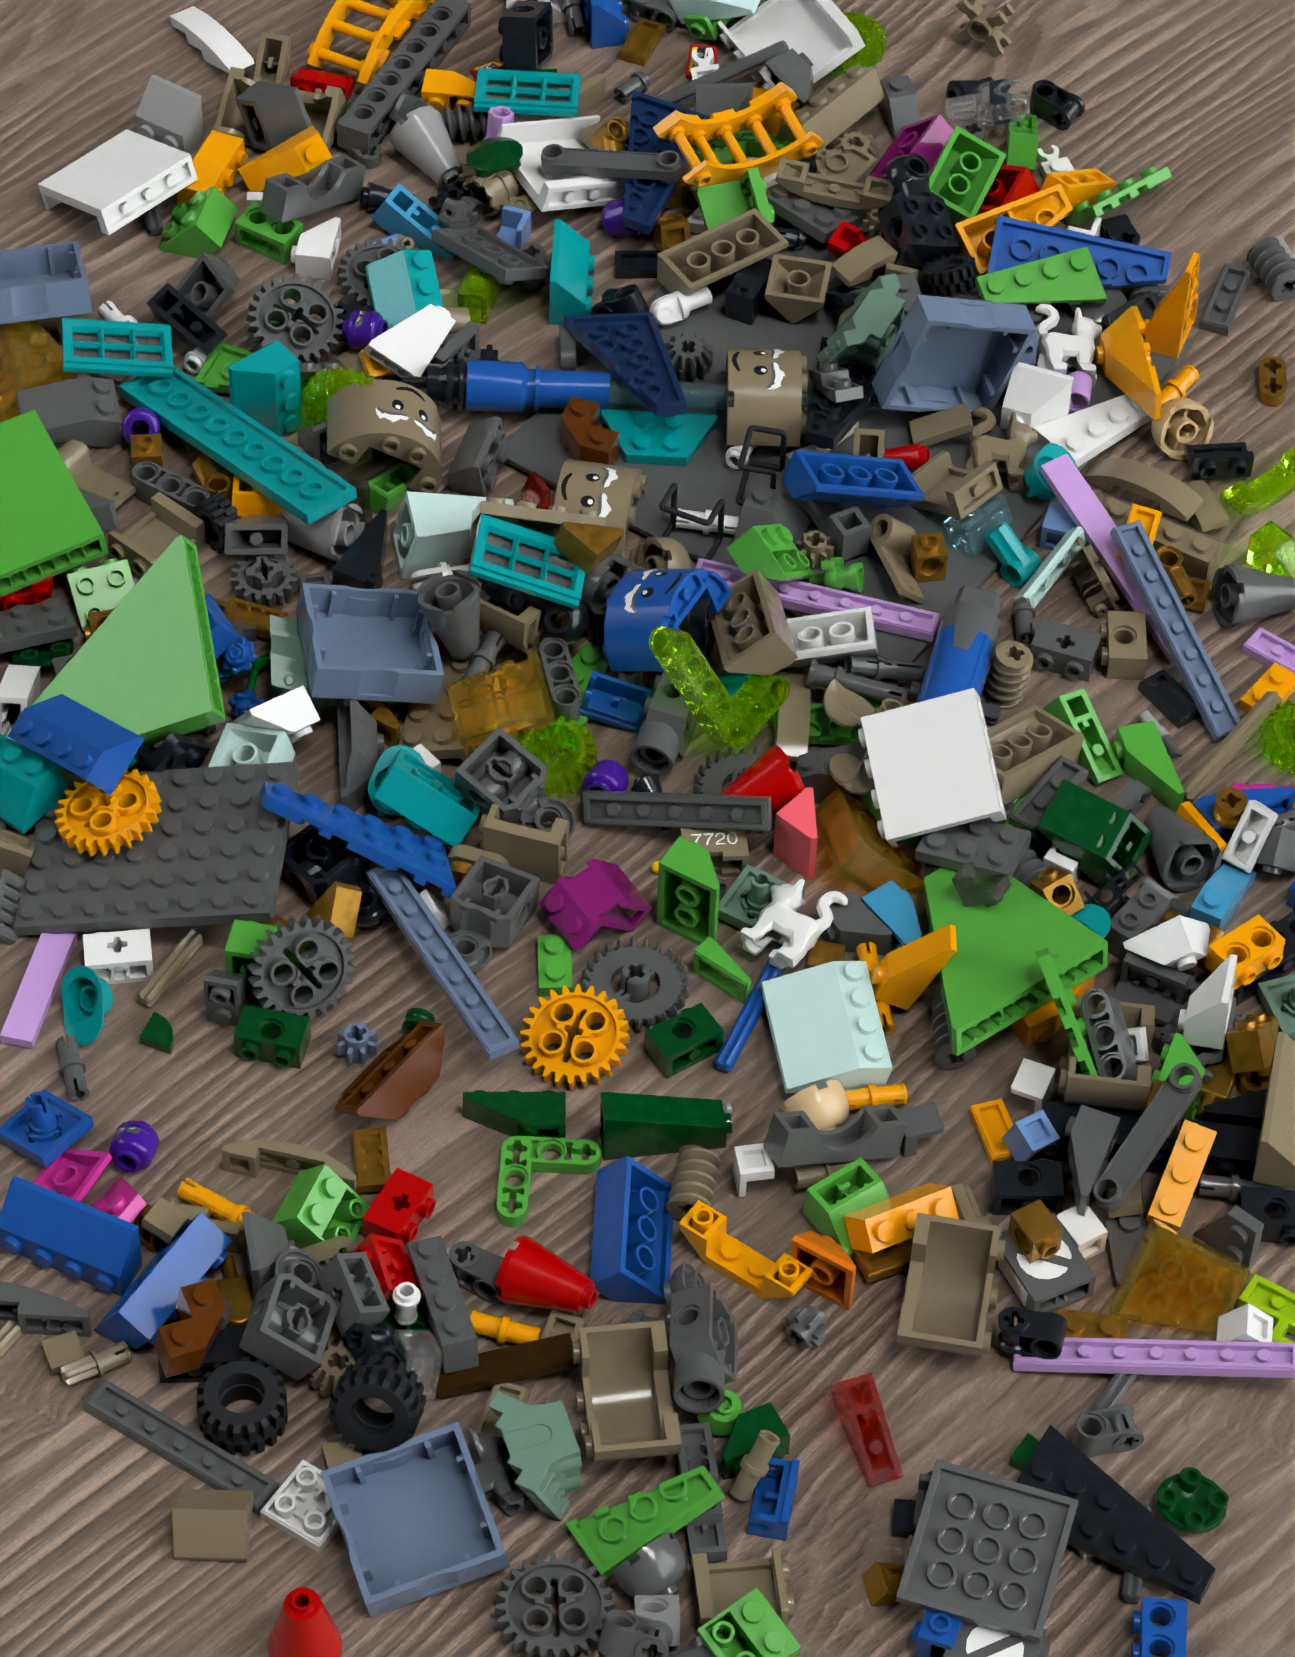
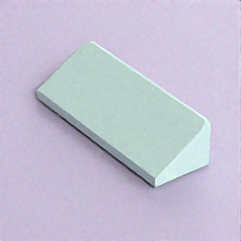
(1051, 568)

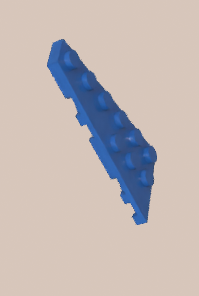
(1115, 261)
(367, 835)

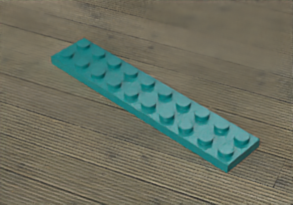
(241, 445)

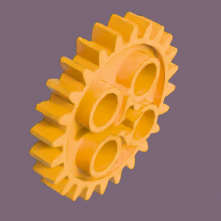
(106, 821)
(603, 1043)

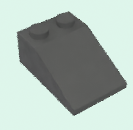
(75, 410)

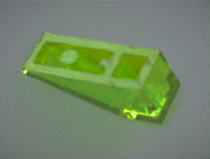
(478, 294)
(1272, 550)

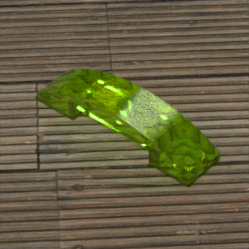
(1264, 490)

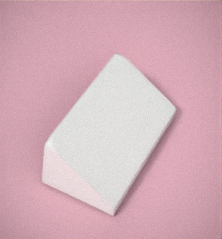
(1250, 835)

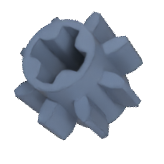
(357, 1043)

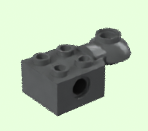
(512, 778)
(490, 909)
(291, 1317)

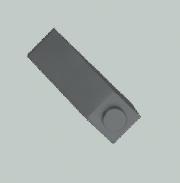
(1089, 1148)

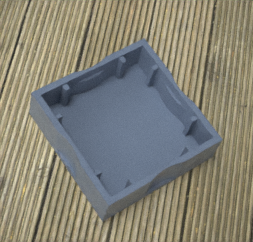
(43, 283)
(953, 354)
(367, 644)
(414, 1519)

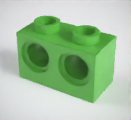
(266, 237)

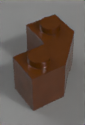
(583, 434)
(185, 1343)

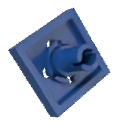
(40, 1123)

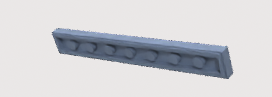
(1176, 629)
(443, 962)

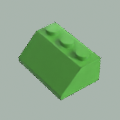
(964, 173)
(688, 892)

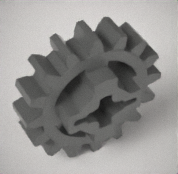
(265, 579)

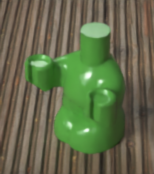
(838, 577)

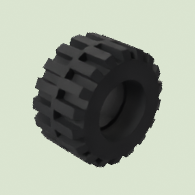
(384, 1381)
(242, 1382)

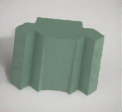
(868, 326)
(287, 660)
(540, 1451)

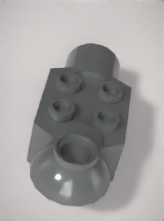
(665, 731)
(700, 1340)

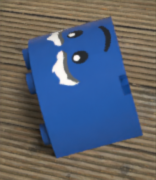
(650, 600)

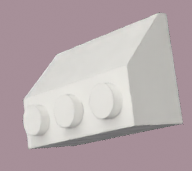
(833, 636)

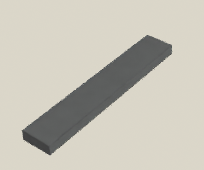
(677, 810)
(177, 1444)

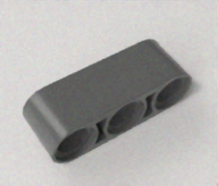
(152, 478)
(560, 678)
(1098, 1028)

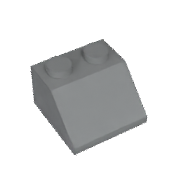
(170, 115)

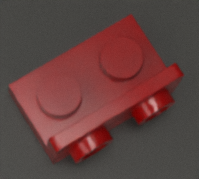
(311, 79)
(389, 1262)

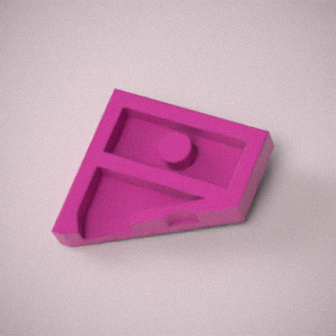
(121, 1201)

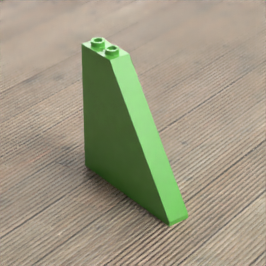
(42, 511)
(151, 656)
(995, 967)

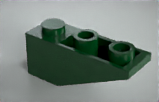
(518, 1112)

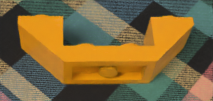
(707, 1234)

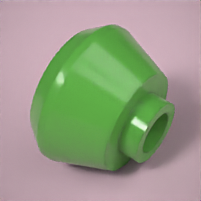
(724, 1417)

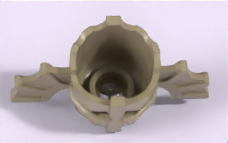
(497, 189)

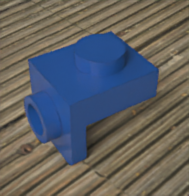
(933, 1631)

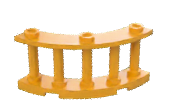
(394, 26)
(722, 125)

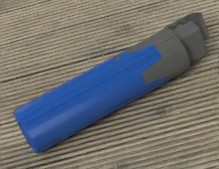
(963, 644)

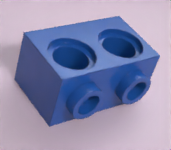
(1161, 1640)

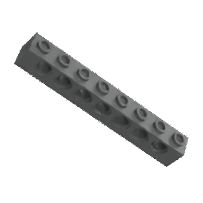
(404, 72)

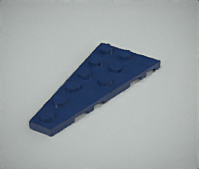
(647, 197)
(635, 354)

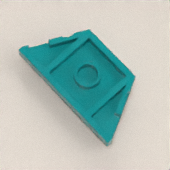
(658, 439)

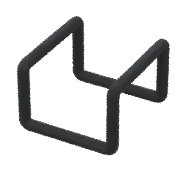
(757, 466)
(718, 509)

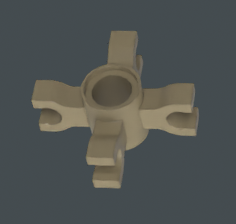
(984, 24)

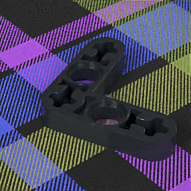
(701, 627)

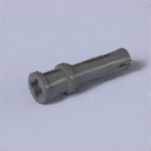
(822, 676)

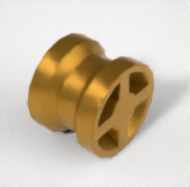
(1222, 812)

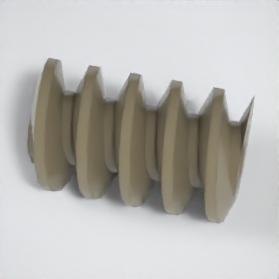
(1008, 674)
(692, 1179)

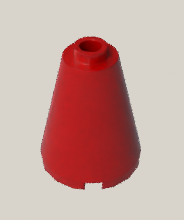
(768, 777)
(543, 1280)
(304, 1628)

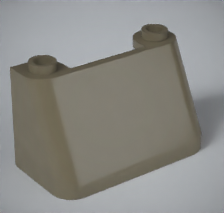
(320, 107)

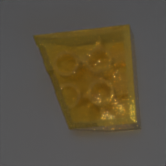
(26, 361)
(507, 699)
(857, 848)
(1178, 1282)

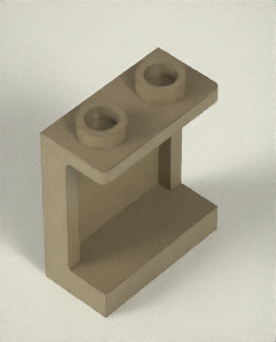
(954, 489)
(154, 533)
(527, 848)
(723, 1584)

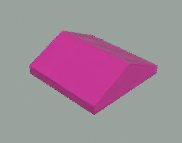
(73, 1172)

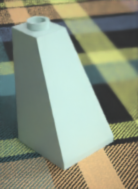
(433, 530)

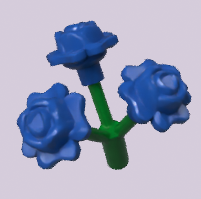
(240, 659)

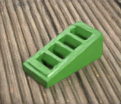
(388, 489)
(720, 969)

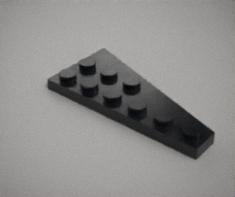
(831, 421)
(1114, 1523)

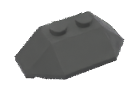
(357, 751)

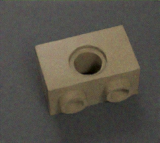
(1124, 645)

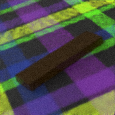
(510, 1365)

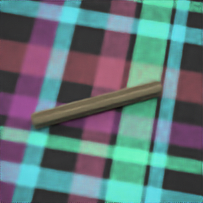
(1230, 746)

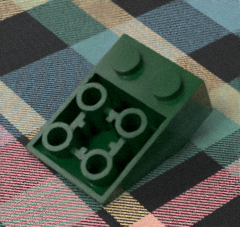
(1093, 832)

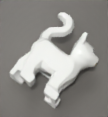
(1062, 350)
(786, 926)

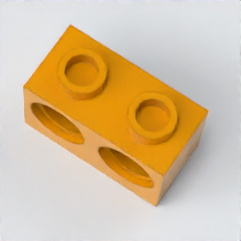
(1257, 949)

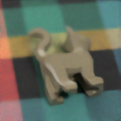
(1008, 453)

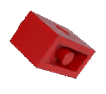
(400, 1207)

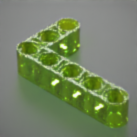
(724, 719)

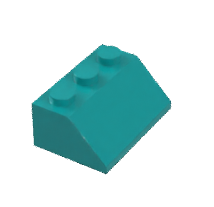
(570, 274)
(403, 284)
(268, 388)
(27, 785)
(426, 799)

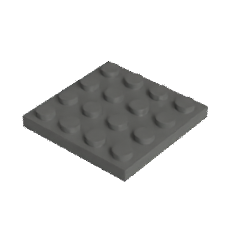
(987, 1550)

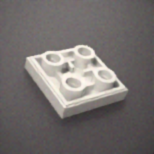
(303, 1508)

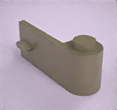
(91, 478)
(892, 542)

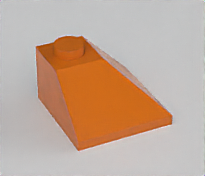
(831, 1265)

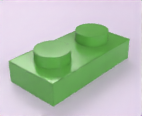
(554, 964)

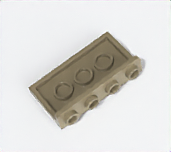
(528, 516)
(434, 723)

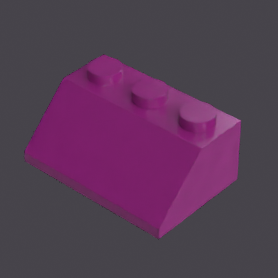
(921, 138)

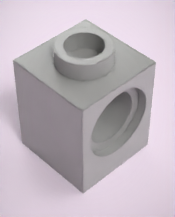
(660, 1608)

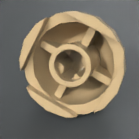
(1181, 424)
(825, 1107)

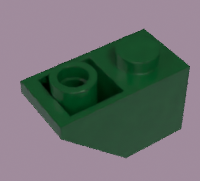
(745, 1434)

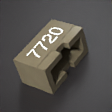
(726, 848)

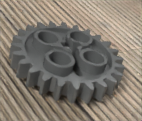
(352, 269)
(309, 301)
(324, 946)
(519, 1609)

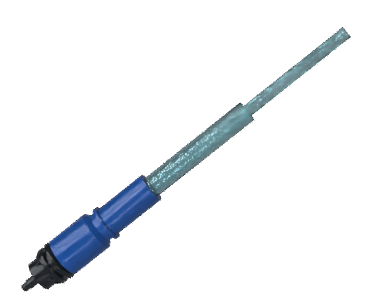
(512, 387)

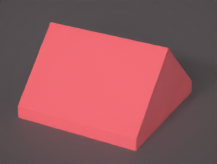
(797, 834)

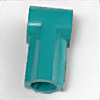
(1017, 561)

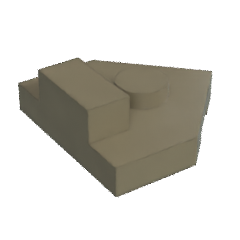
(846, 163)

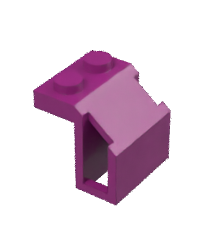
(592, 900)

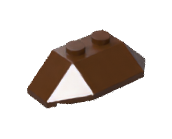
(397, 1075)

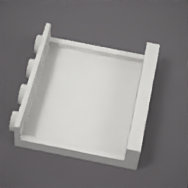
(805, 25)
(120, 179)
(565, 190)
(931, 766)

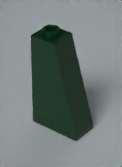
(659, 1124)

